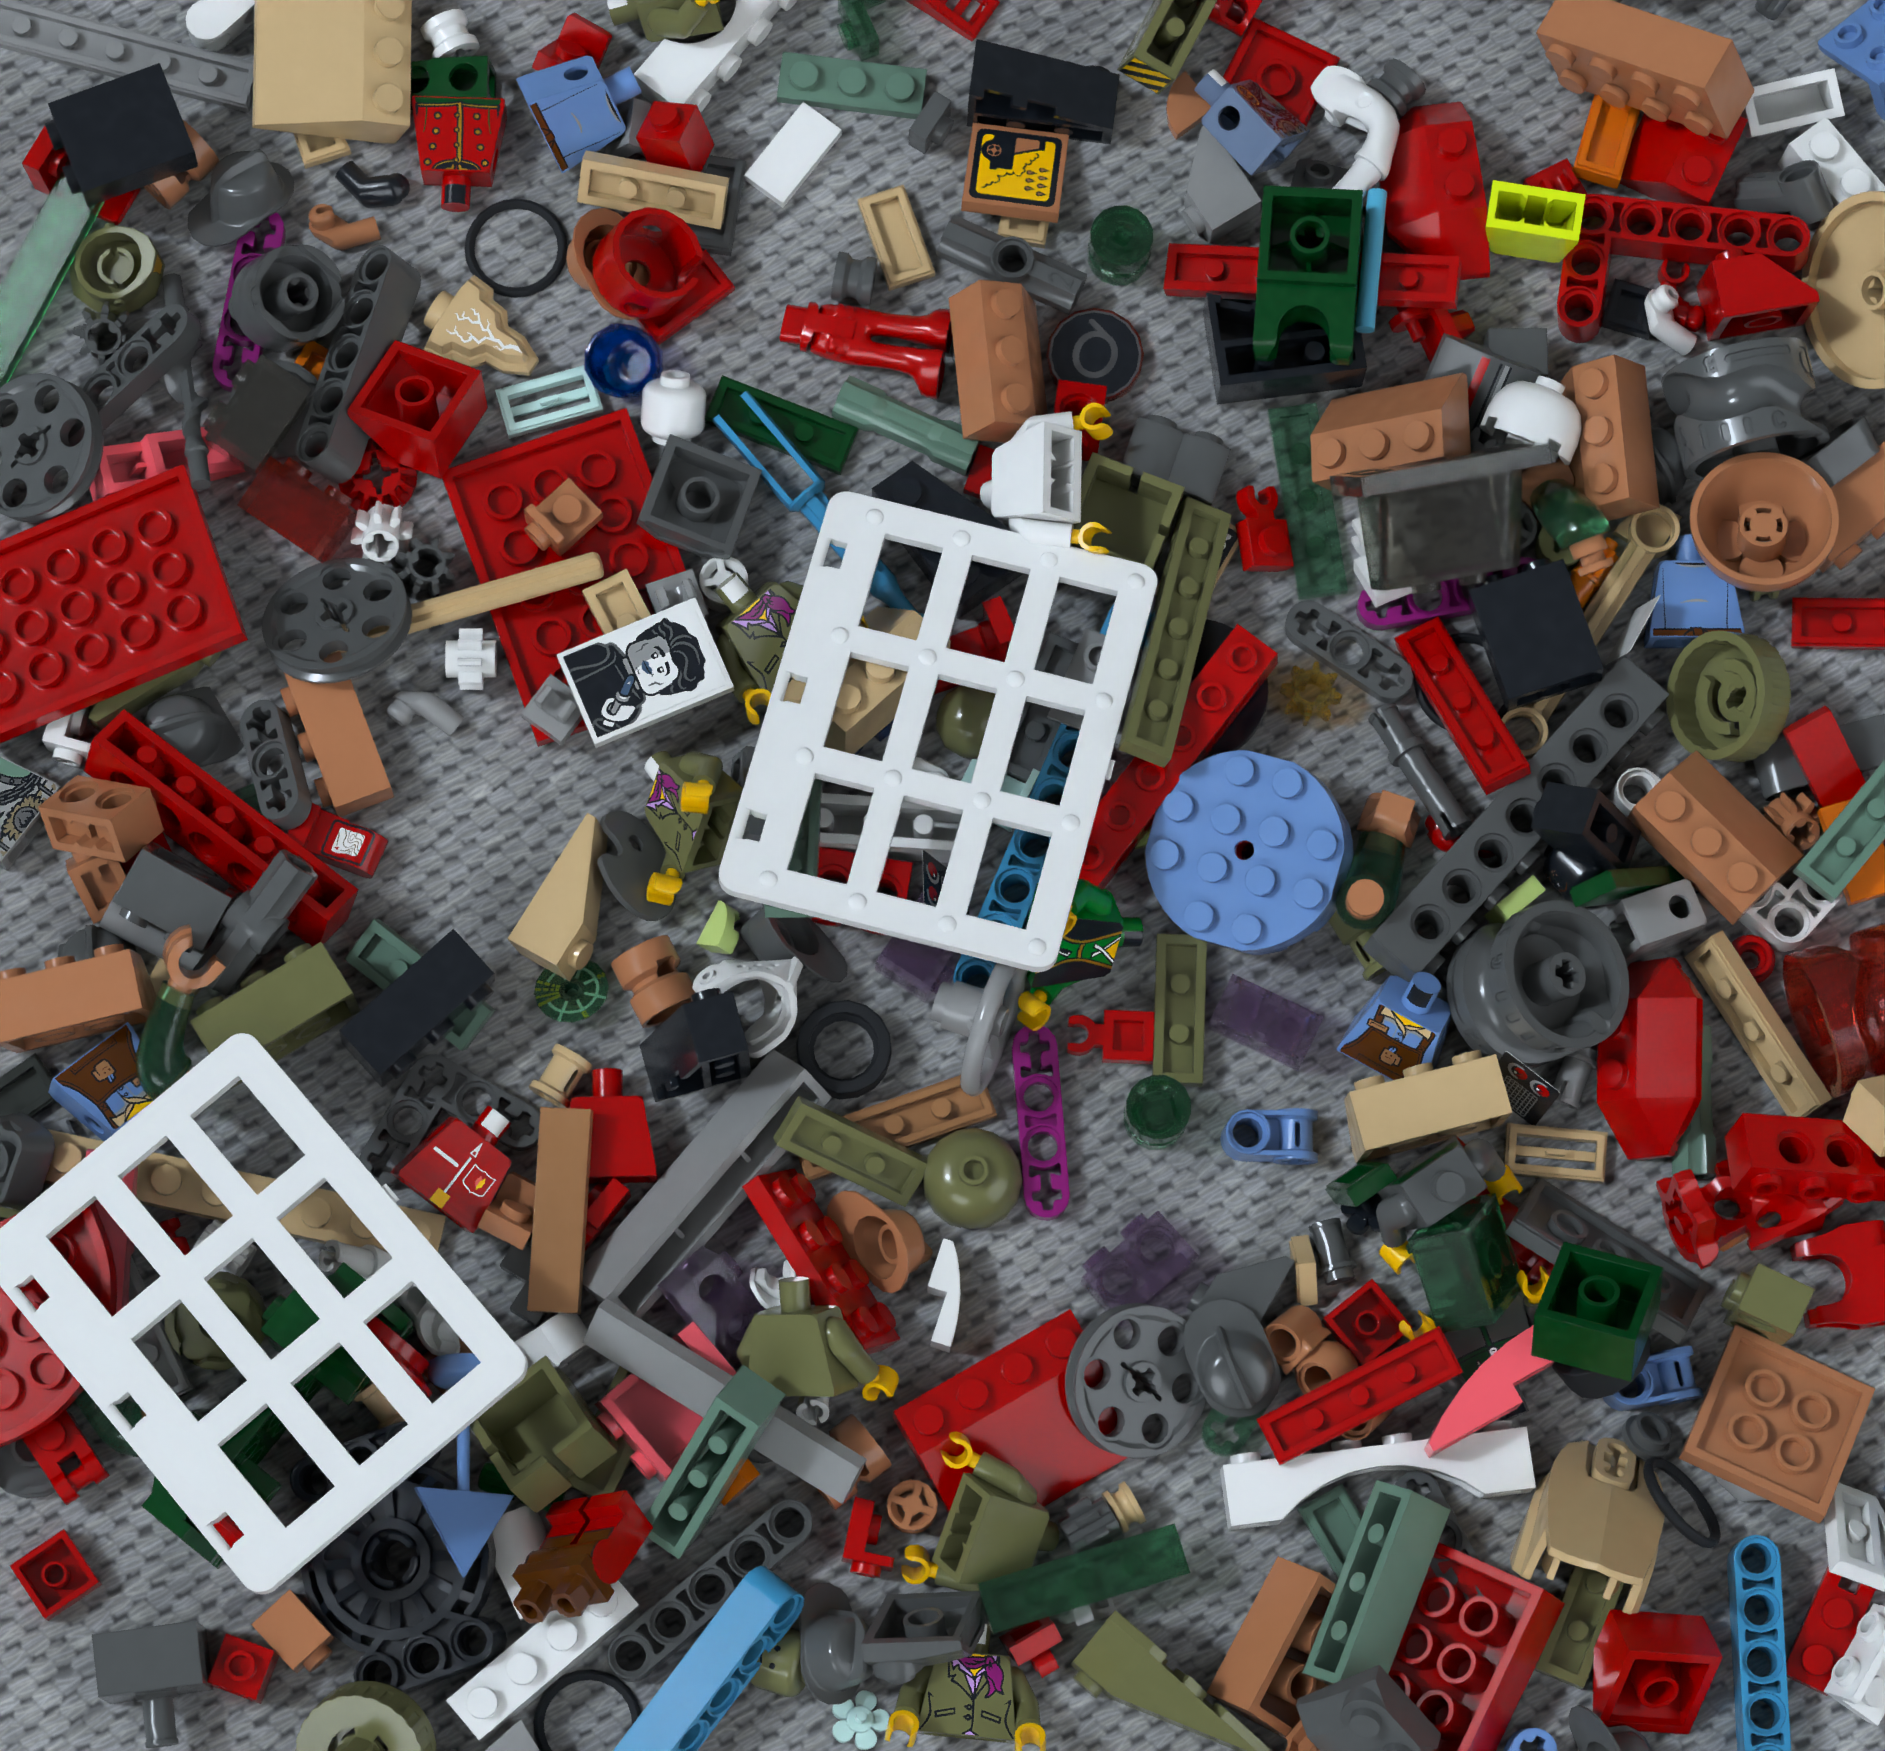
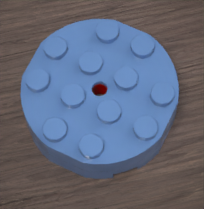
(1202, 842)

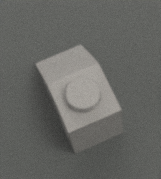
(1217, 191)

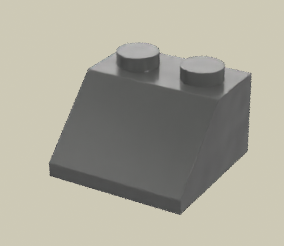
(174, 894)

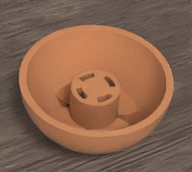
(1764, 500)

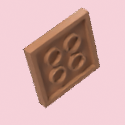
(1777, 1424)

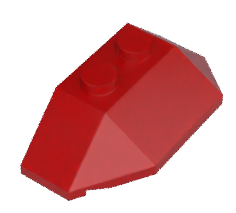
(1438, 188)
(1653, 1061)

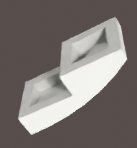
(946, 1284)

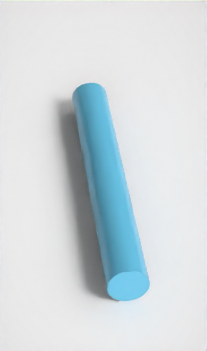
(1371, 260)

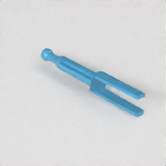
(811, 501)

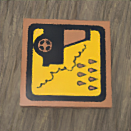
(1015, 172)

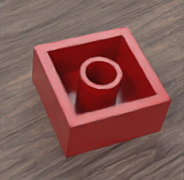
(1366, 1323)
(55, 1575)

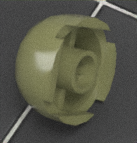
(972, 1178)

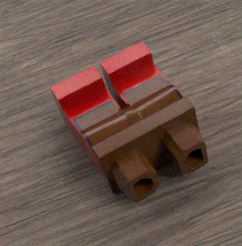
(580, 1555)

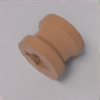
(907, 1495)

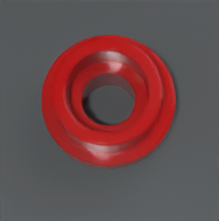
(1762, 950)

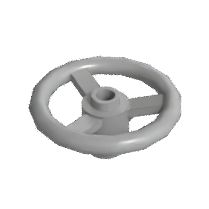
(983, 1017)

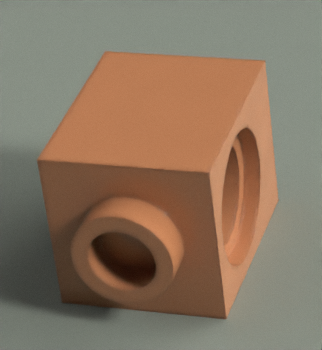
(295, 1633)

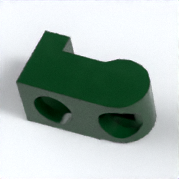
(453, 77)

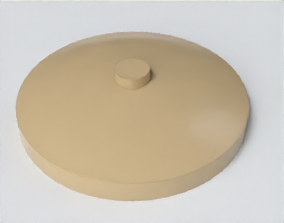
(1849, 275)

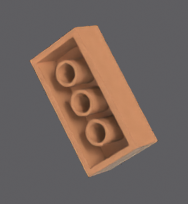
(1647, 64)

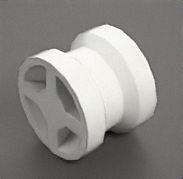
(449, 35)
(713, 574)

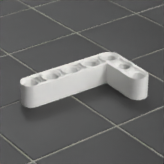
(1778, 901)

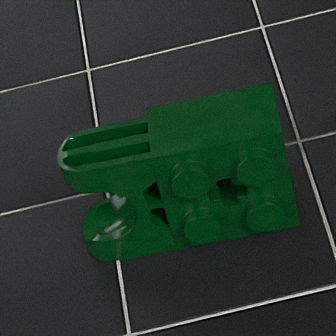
(1304, 282)

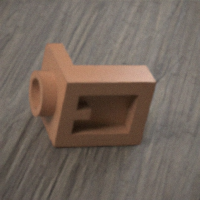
(561, 518)
(95, 882)
(511, 1211)

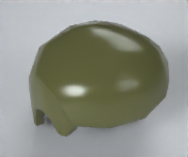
(963, 720)

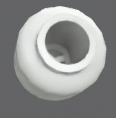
(673, 407)

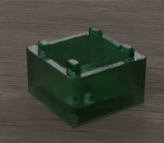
(1467, 1265)

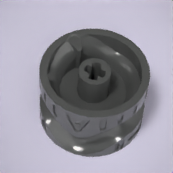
(1742, 403)
(1538, 984)

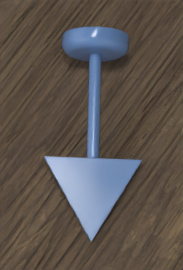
(461, 1515)

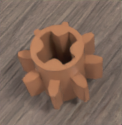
(1795, 819)

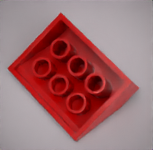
(1016, 1412)
(1473, 1656)

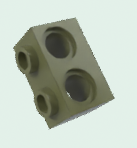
(1766, 1303)

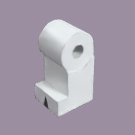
(218, 22)
(556, 1338)

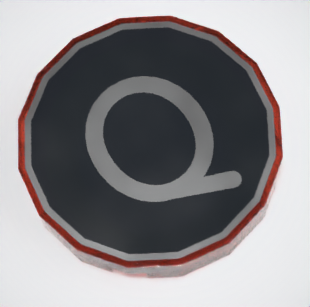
(1096, 349)

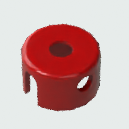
(663, 253)

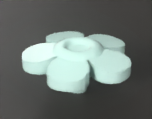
(859, 1720)

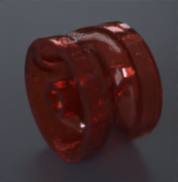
(1840, 1007)

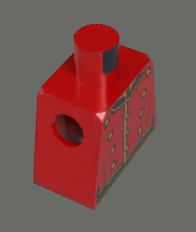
(458, 144)

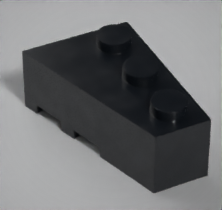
(1041, 93)
(1298, 369)
(922, 490)
(418, 1008)
(697, 1047)

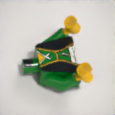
(1086, 950)

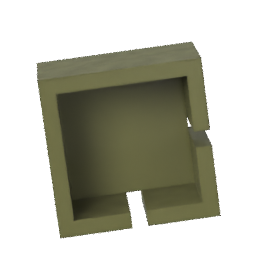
(1137, 521)
(542, 1435)

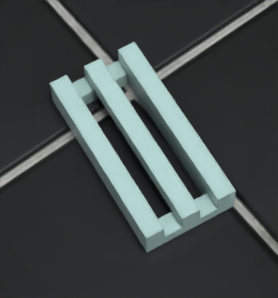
(551, 419)

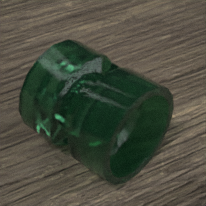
(1120, 245)
(1157, 1112)

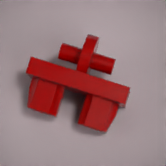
(1430, 324)

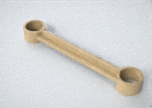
(1605, 607)

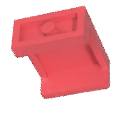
(653, 1421)

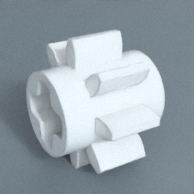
(382, 532)
(471, 659)

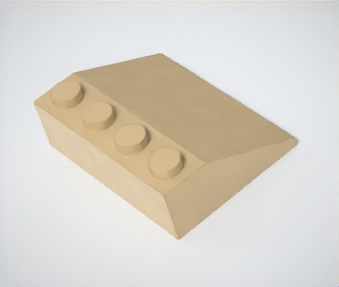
(333, 68)

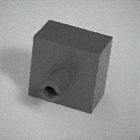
(153, 1669)

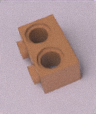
(101, 818)

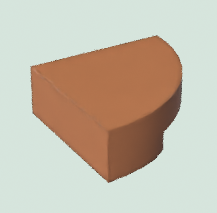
(1184, 106)

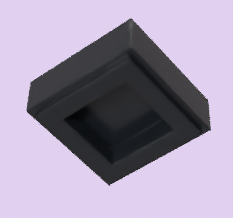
(1626, 309)

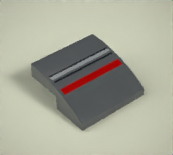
(1485, 376)

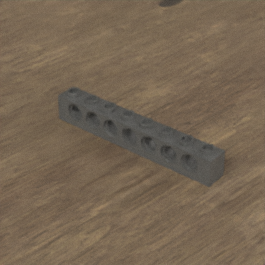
(1396, 942)

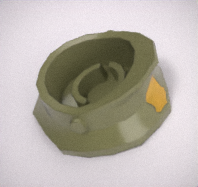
(107, 259)

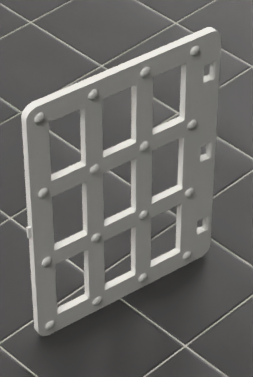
(794, 735)
(170, 1438)

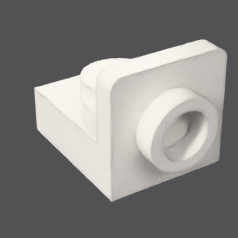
(60, 741)

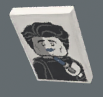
(645, 672)

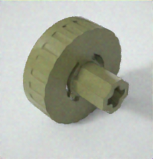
(1751, 692)
(370, 1711)

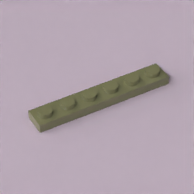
(1175, 632)

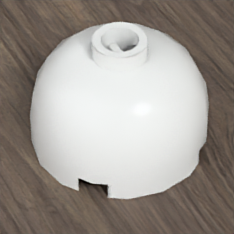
(1536, 415)

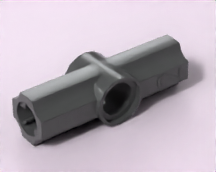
(983, 250)
(258, 919)

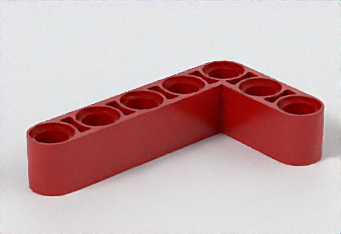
(1663, 243)

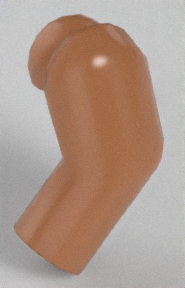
(338, 232)

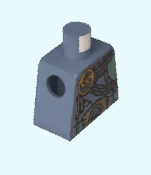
(1249, 123)

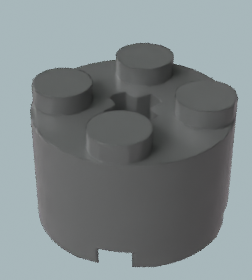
(287, 297)

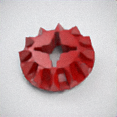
(396, 488)

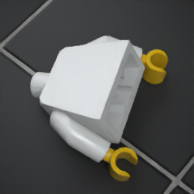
(1040, 479)

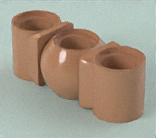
(1311, 1354)

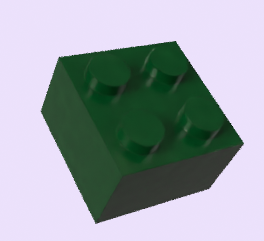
(1597, 1311)

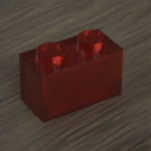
(299, 510)

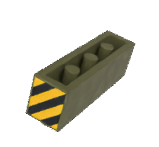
(1164, 41)

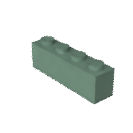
(712, 1460)
(1377, 1584)

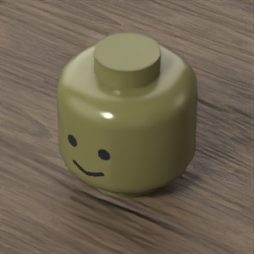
(781, 1667)

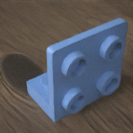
(1860, 48)

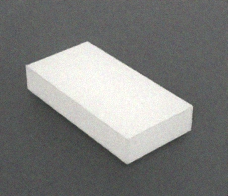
(793, 154)

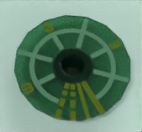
(574, 998)

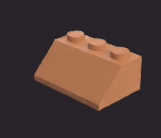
(996, 359)
(1392, 428)
(1616, 442)
(1714, 836)
(73, 998)
(1267, 1658)

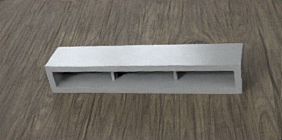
(699, 1187)

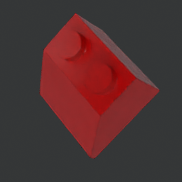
(1675, 163)
(1751, 296)
(420, 407)
(1653, 1670)

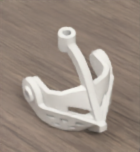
(779, 988)

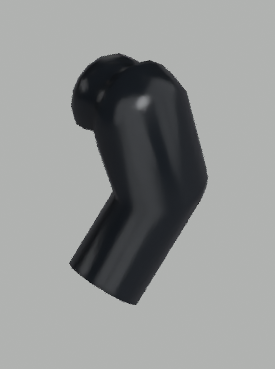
(373, 191)

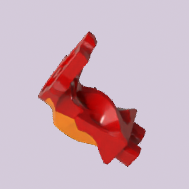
(1702, 1232)

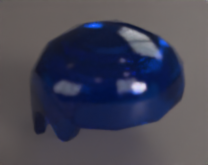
(620, 345)

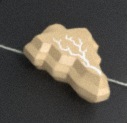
(477, 331)

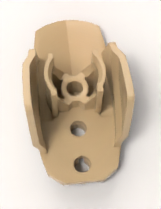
(1593, 1519)

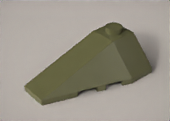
(1135, 1674)

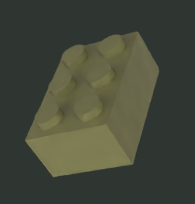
(281, 1006)

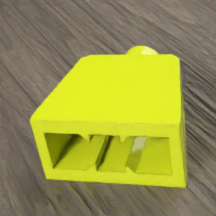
(1533, 221)

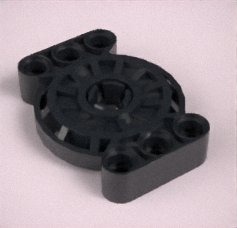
(404, 1614)

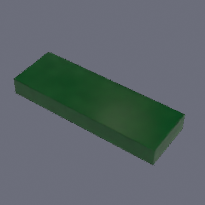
(817, 436)
(1619, 884)

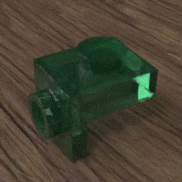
(857, 29)

